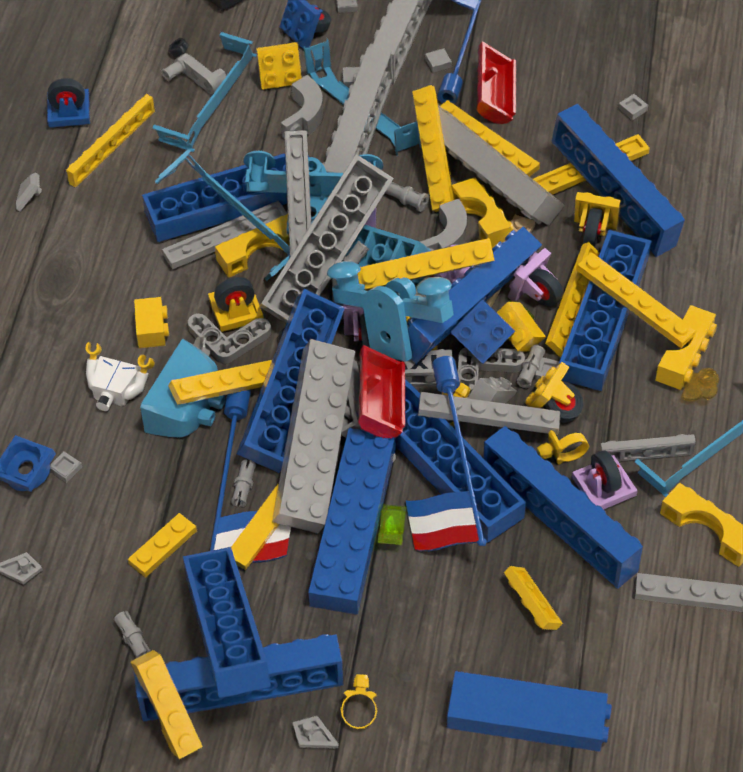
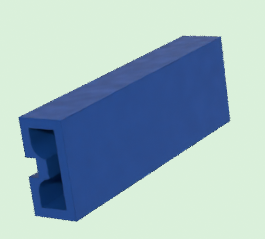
(528, 711)

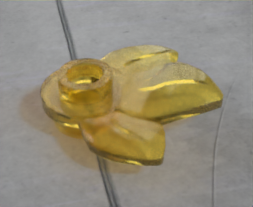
(701, 385)

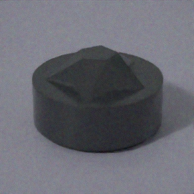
(178, 47)

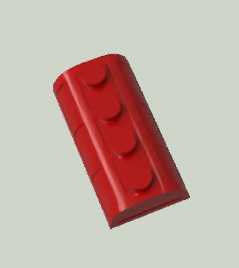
(496, 85)
(381, 394)

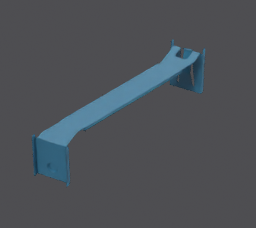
(231, 43)
(401, 137)
(234, 202)
(664, 487)

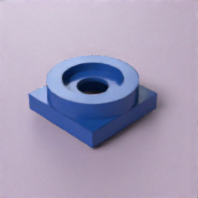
(21, 451)

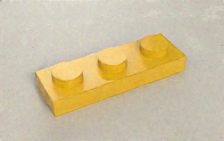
(162, 545)
(533, 598)

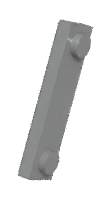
(650, 448)

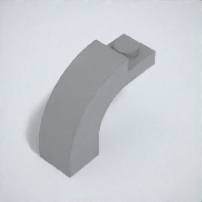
(309, 97)
(454, 220)

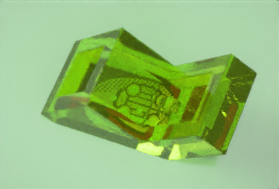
(392, 524)

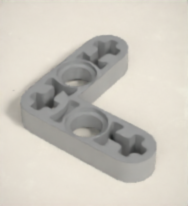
(224, 343)
(476, 365)

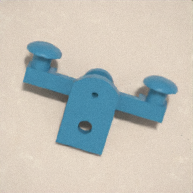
(321, 183)
(389, 305)

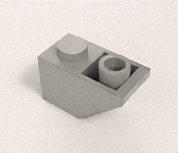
(493, 390)

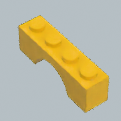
(477, 201)
(234, 253)
(677, 365)
(686, 507)
(168, 705)

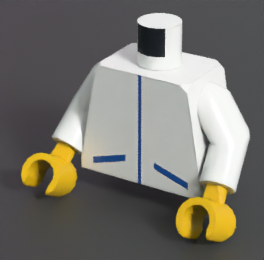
(115, 380)

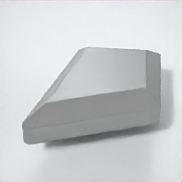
(27, 189)
(20, 568)
(313, 734)

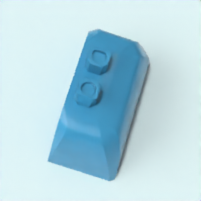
(386, 247)
(159, 408)

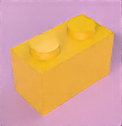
(150, 322)
(526, 330)

